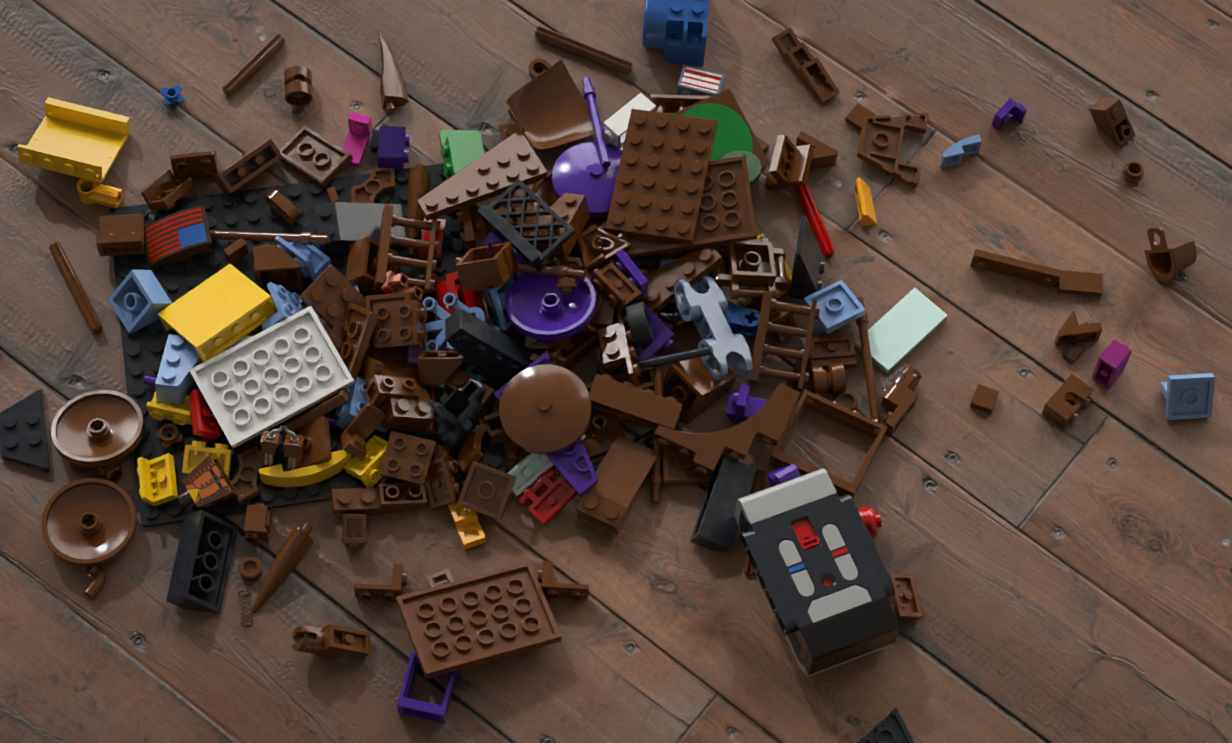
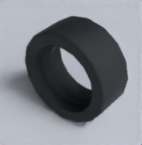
(640, 324)

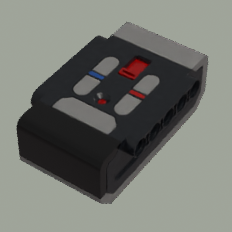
(818, 571)

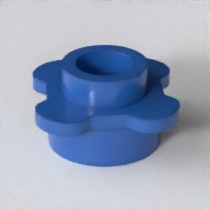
(172, 100)

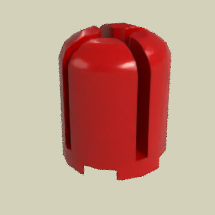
(453, 285)

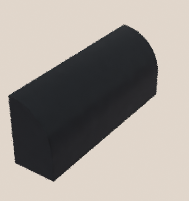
(716, 520)

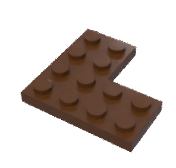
(330, 299)

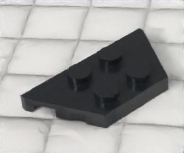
(25, 432)

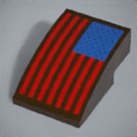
(177, 237)

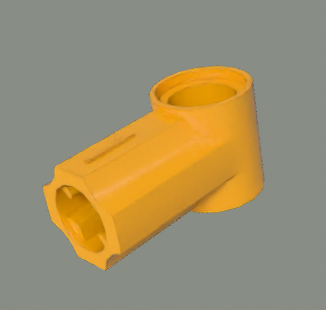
(99, 193)

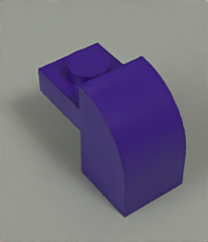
(742, 406)

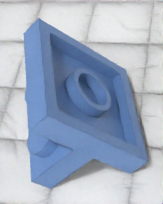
(837, 307)
(1188, 396)

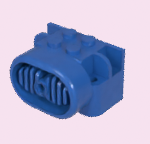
(676, 28)

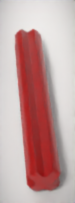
(815, 220)

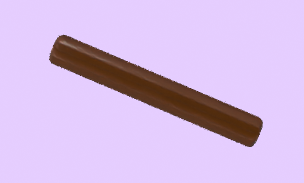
(253, 64)

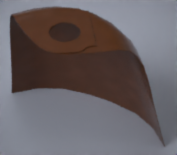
(551, 109)

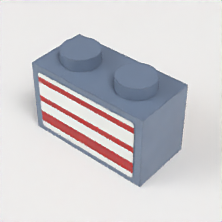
(699, 82)

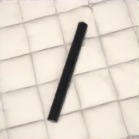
(675, 357)

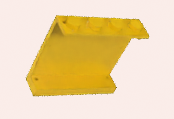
(76, 140)
(218, 312)

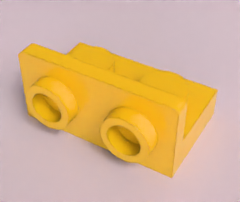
(198, 451)
(369, 468)

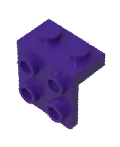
(663, 338)

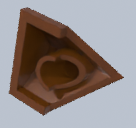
(599, 245)

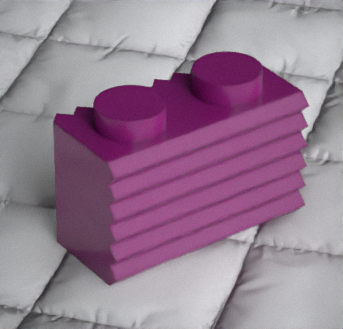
(1111, 364)

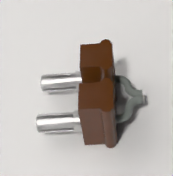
(292, 445)

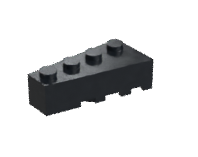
(486, 348)

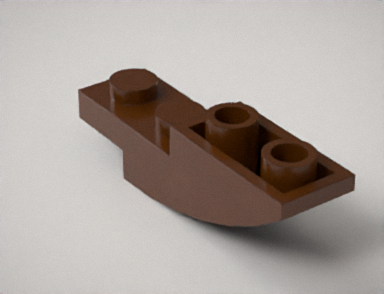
(378, 500)

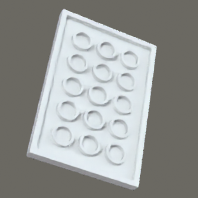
(271, 377)

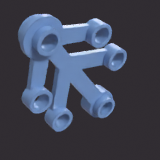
(443, 314)

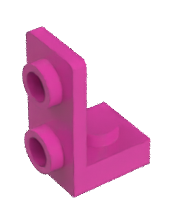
(358, 136)

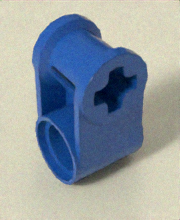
(741, 319)

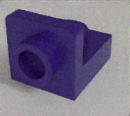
(1009, 110)

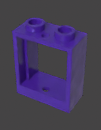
(419, 708)

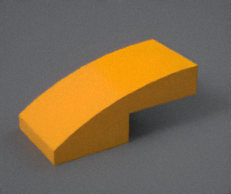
(467, 525)

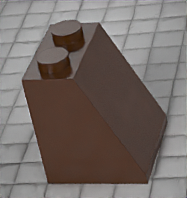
(695, 387)

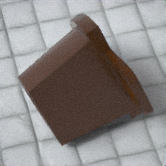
(1168, 259)

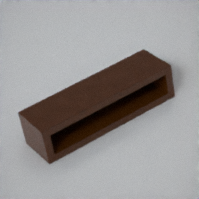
(633, 403)

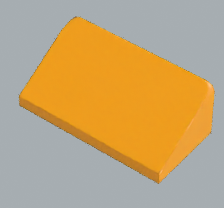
(864, 203)

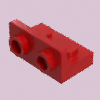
(203, 419)

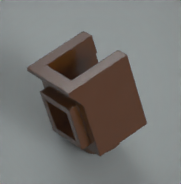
(257, 522)

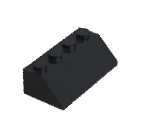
(202, 563)

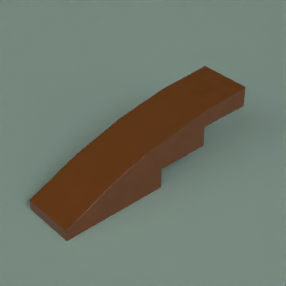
(804, 65)

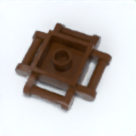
(752, 265)

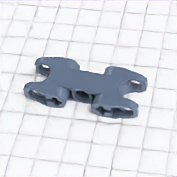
(708, 313)

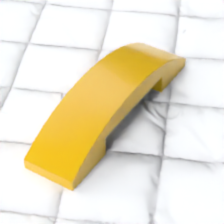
(307, 475)

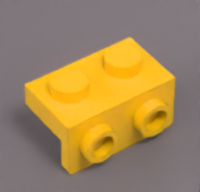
(177, 413)
(157, 479)

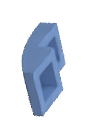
(955, 153)

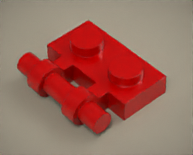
(551, 501)

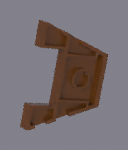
(882, 142)

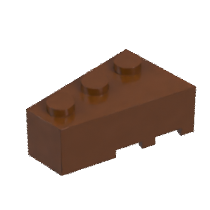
(574, 211)

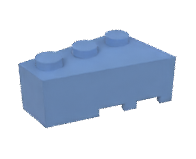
(174, 377)

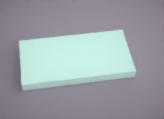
(902, 329)

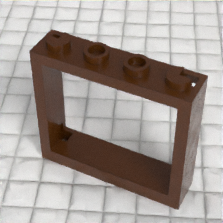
(837, 413)

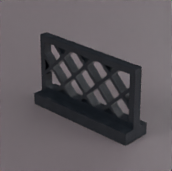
(510, 234)

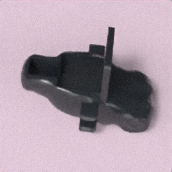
(458, 413)

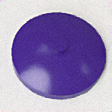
(582, 173)
(544, 312)

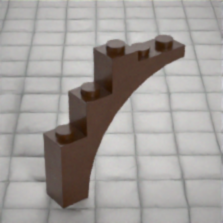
(736, 441)

